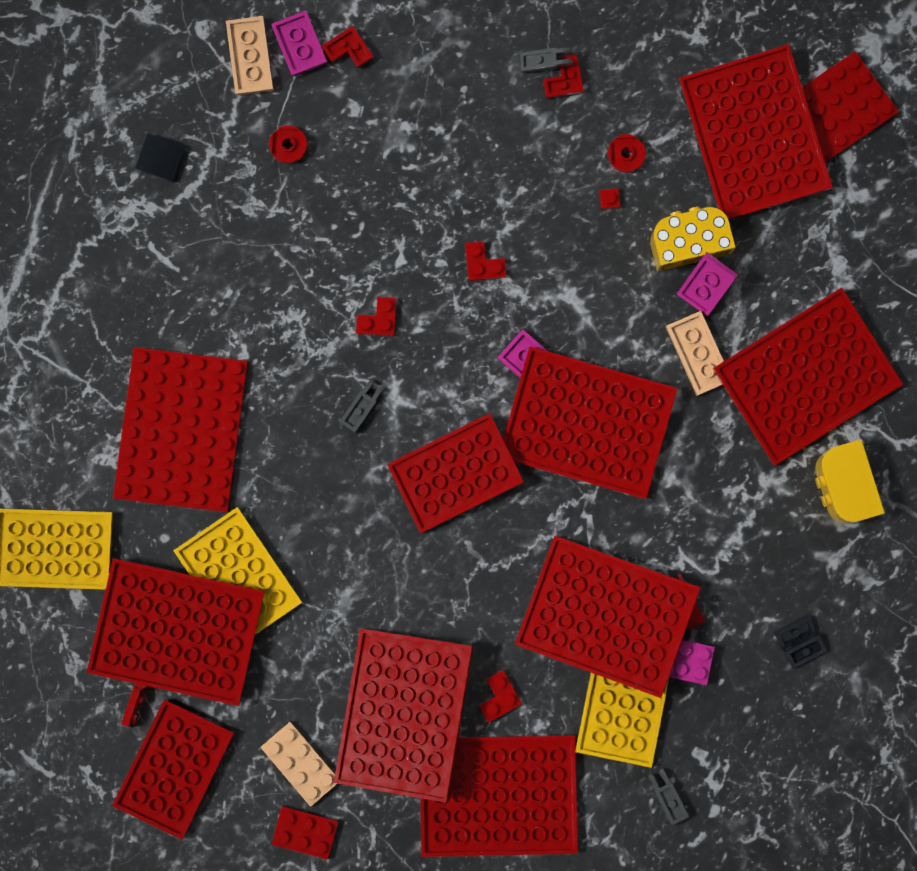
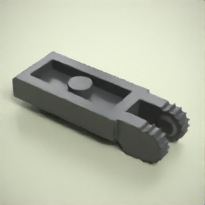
(544, 59)
(360, 408)
(669, 799)

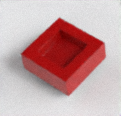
(609, 199)

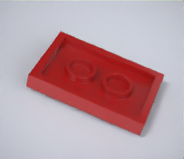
(304, 832)

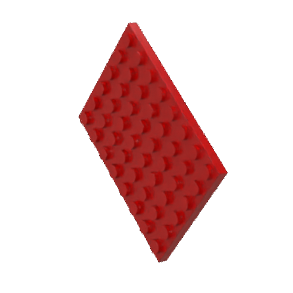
(755, 132)
(807, 376)
(588, 422)
(180, 429)
(608, 616)
(175, 632)
(403, 715)
(506, 799)

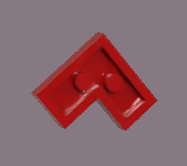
(350, 43)
(566, 84)
(479, 267)
(383, 323)
(504, 699)

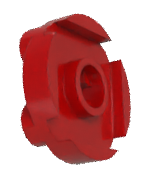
(296, 137)
(618, 161)

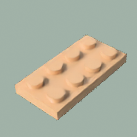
(249, 55)
(696, 351)
(300, 763)

